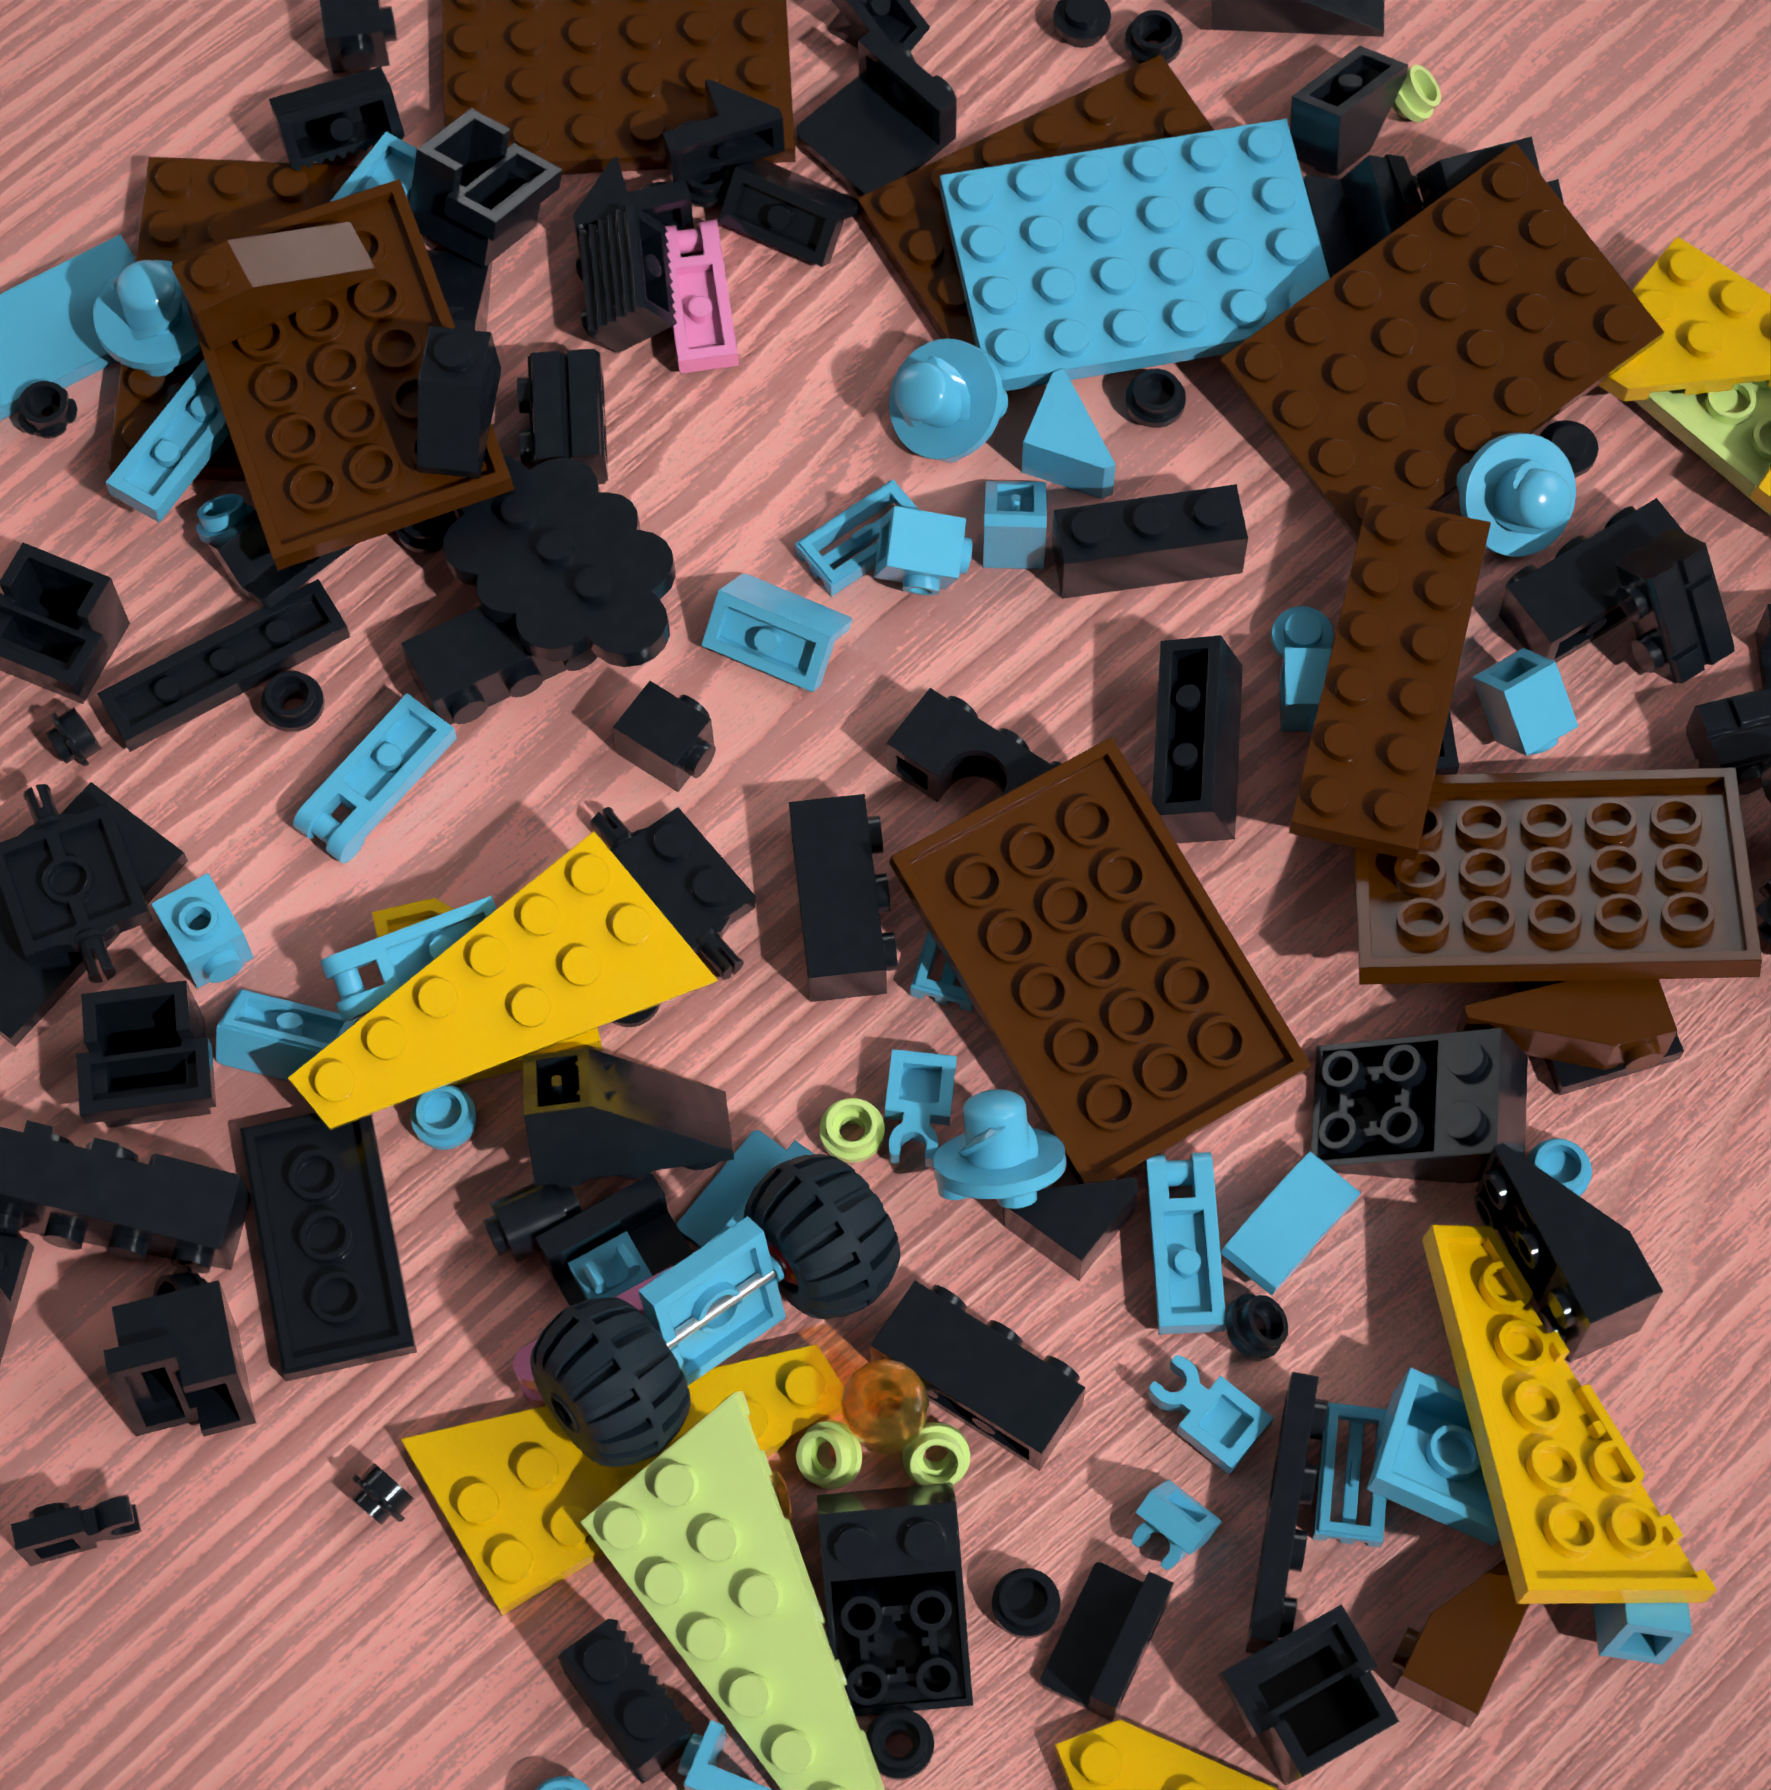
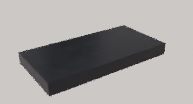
(33, 990)
(327, 1244)

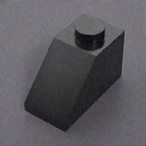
(1344, 109)
(456, 401)

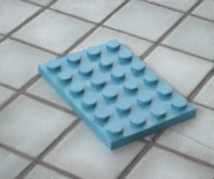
(1132, 251)

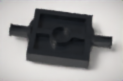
(683, 880)
(70, 884)

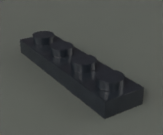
(223, 665)
(1291, 1485)

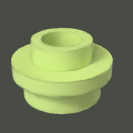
(1417, 95)
(849, 1112)
(815, 1459)
(948, 1469)

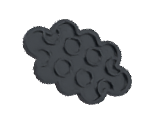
(565, 565)

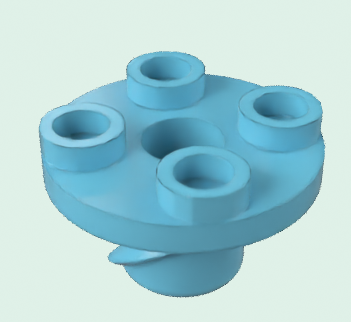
(145, 319)
(946, 400)
(1520, 488)
(998, 1153)

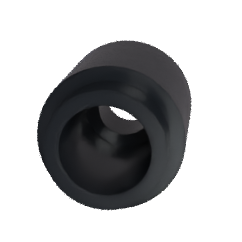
(526, 1215)

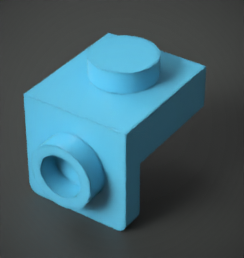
(700, 1761)

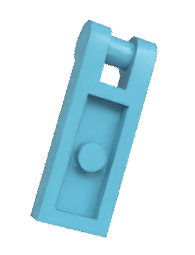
(375, 777)
(398, 956)
(1185, 1245)

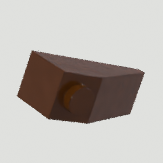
(268, 277)
(1583, 1022)
(1461, 1647)

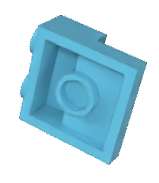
(1431, 1457)

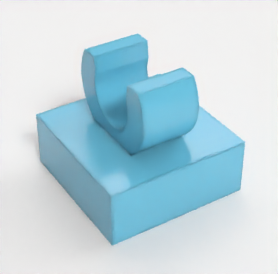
(610, 1268)
(1178, 1518)

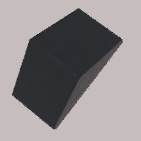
(1074, 1221)

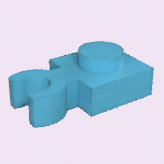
(919, 1096)
(1217, 1420)

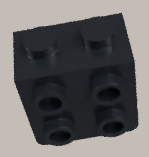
(883, 119)

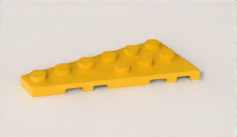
(532, 974)
(1548, 1450)
(523, 1487)

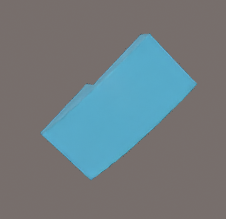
(1290, 1223)

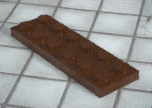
(1390, 679)

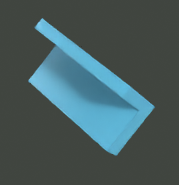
(774, 630)
(725, 1197)

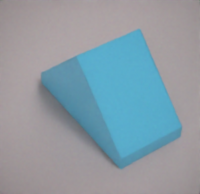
(1065, 443)
(1015, 524)

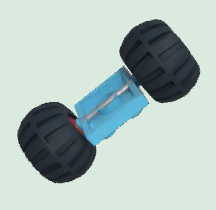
(625, 1377)

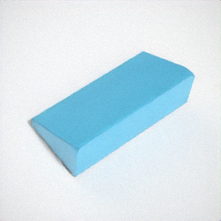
(274, 1034)

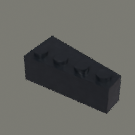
(118, 1203)

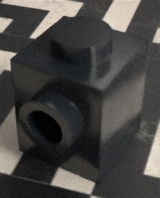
(357, 34)
(666, 736)

